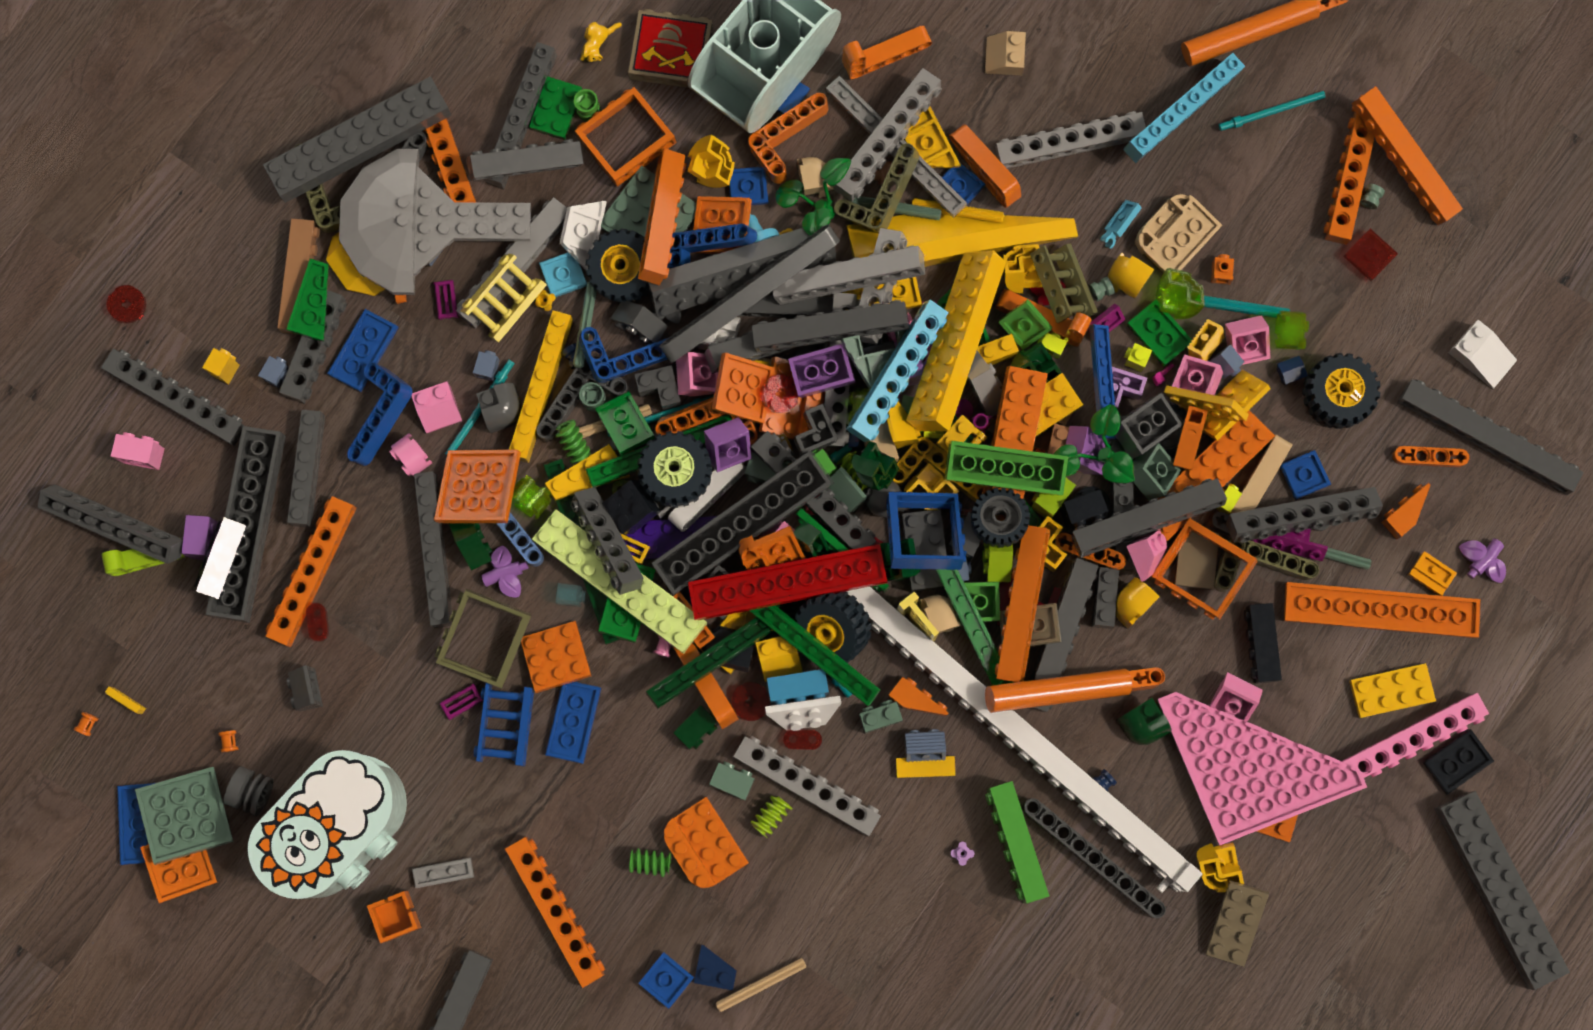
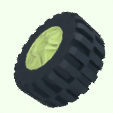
(670, 452)

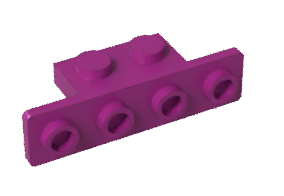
(1296, 544)

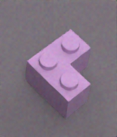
(1127, 384)

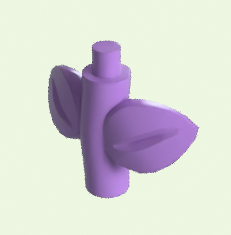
(1484, 559)
(505, 572)

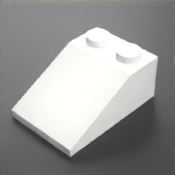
(1483, 354)

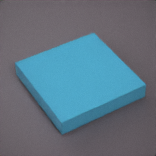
(563, 274)

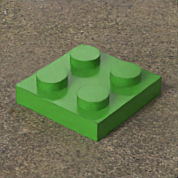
(1025, 324)

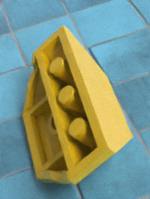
(347, 272)

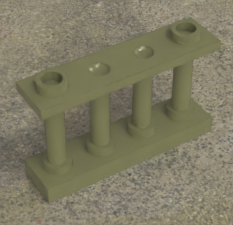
(1073, 279)

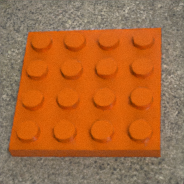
(477, 486)

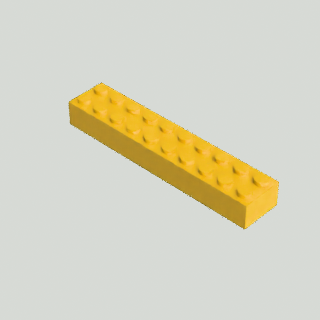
(956, 341)

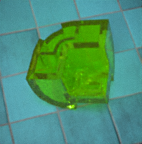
(1180, 294)

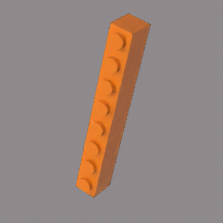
(1406, 156)
(662, 217)
(1023, 605)

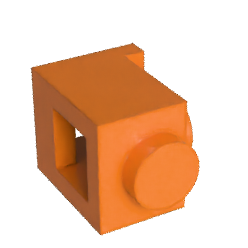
(1220, 275)

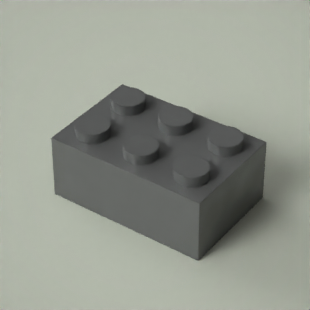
(1147, 426)

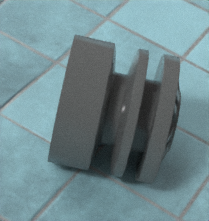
(247, 790)

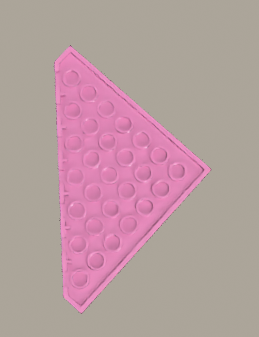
(1251, 774)

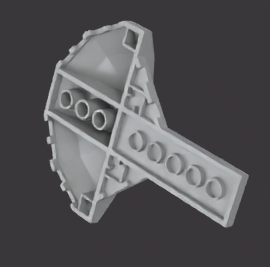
(401, 221)

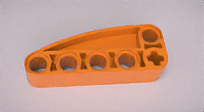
(986, 166)
(711, 691)

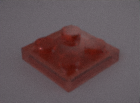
(1370, 254)

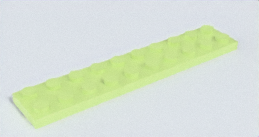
(649, 604)

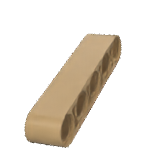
(1263, 474)

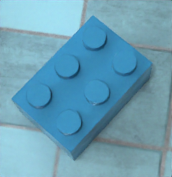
(798, 687)

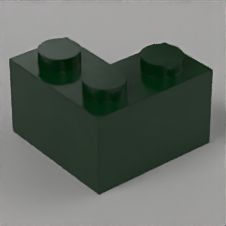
(470, 543)

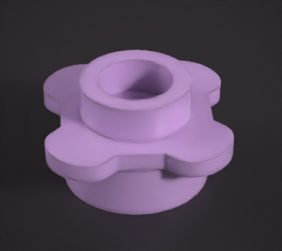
(967, 853)

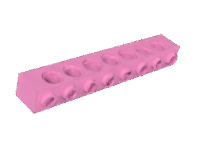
(1476, 712)

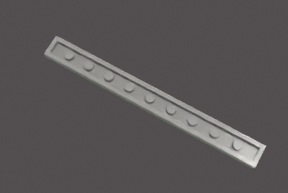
(923, 173)

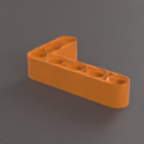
(863, 62)
(783, 133)
(1072, 329)
(693, 420)

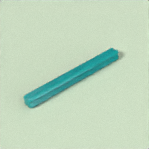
(1243, 307)

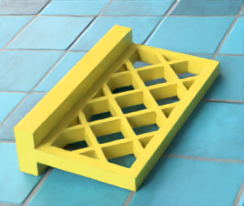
(910, 609)

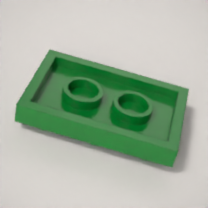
(555, 108)
(1159, 333)
(625, 423)

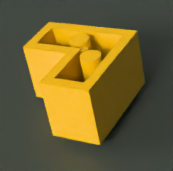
(1054, 554)

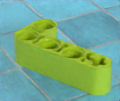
(128, 561)

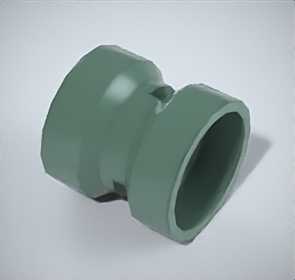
(1372, 196)
(1101, 289)

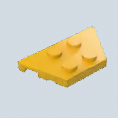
(931, 142)

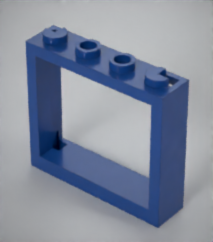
(925, 500)

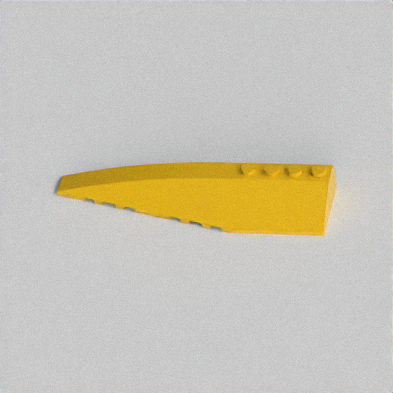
(952, 236)

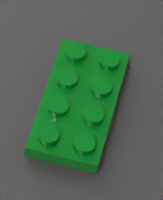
(617, 621)

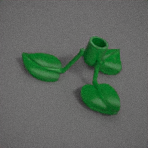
(791, 190)
(1117, 465)

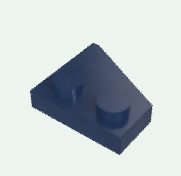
(714, 970)

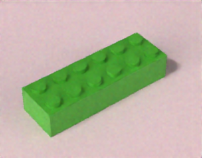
(1006, 468)
(1017, 843)

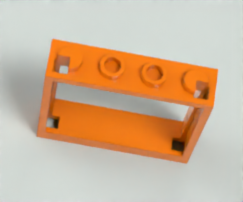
(642, 159)
(1190, 526)

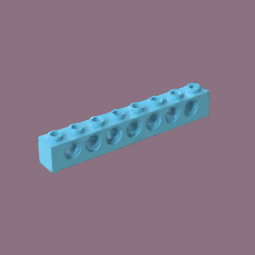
(1184, 108)
(937, 317)

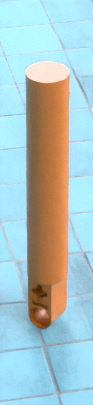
(1253, 29)
(1070, 688)

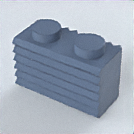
(925, 745)

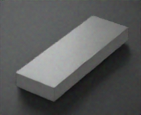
(443, 873)

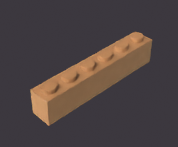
(300, 250)

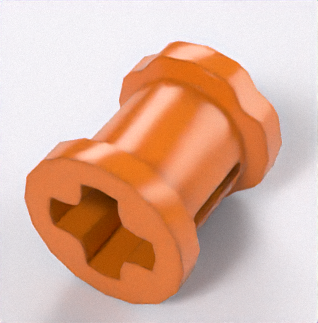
(86, 723)
(228, 741)

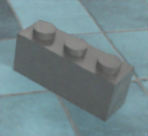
(1105, 598)

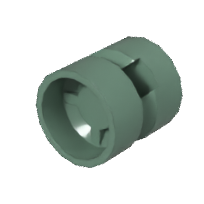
(592, 396)

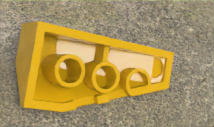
(901, 431)

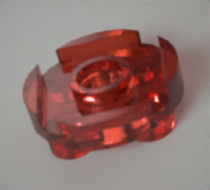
(119, 297)
(773, 402)
(743, 693)

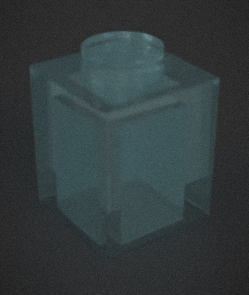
(570, 595)

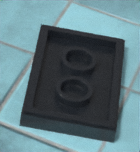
(1458, 761)

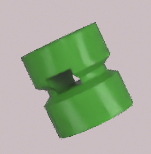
(586, 104)

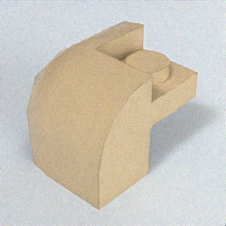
(809, 173)
(940, 613)

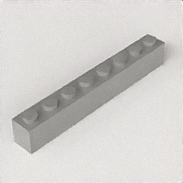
(543, 230)
(852, 274)

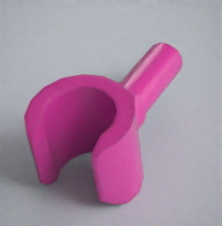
(1158, 378)

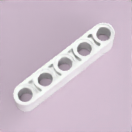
(720, 482)

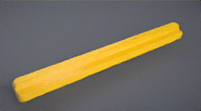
(968, 212)

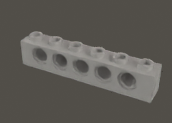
(886, 240)

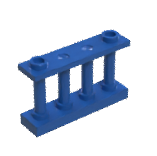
(520, 736)

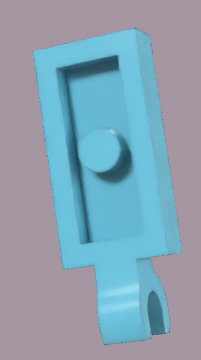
(1120, 222)

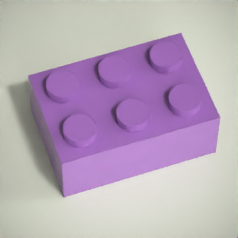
(821, 370)

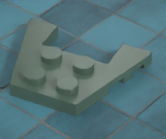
(870, 364)

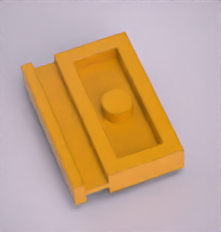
(1432, 573)

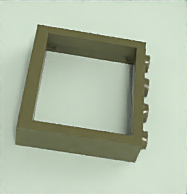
(448, 634)

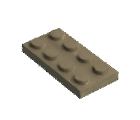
(1237, 923)

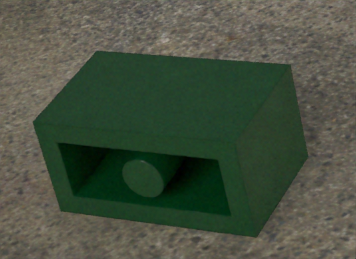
(811, 540)
(696, 728)

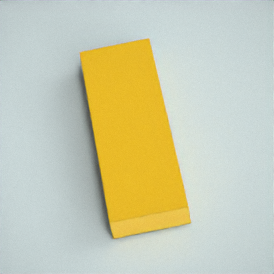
(925, 768)

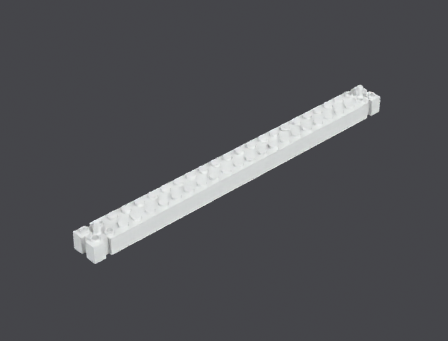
(1031, 745)

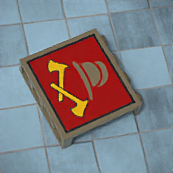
(667, 47)

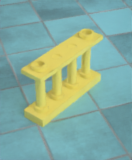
(521, 301)

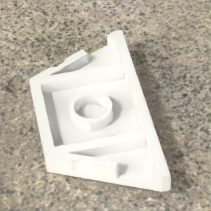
(581, 229)
(804, 713)

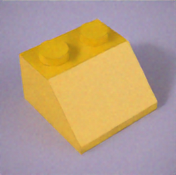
(778, 657)

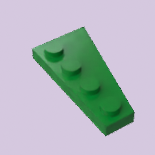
(310, 306)

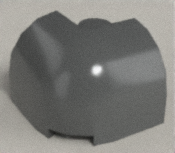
(500, 406)

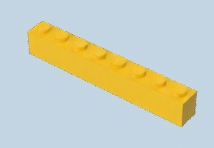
(541, 384)

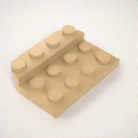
(1176, 232)

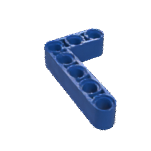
(703, 242)
(610, 365)
(383, 415)

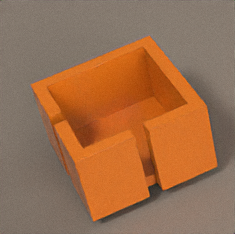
(394, 917)

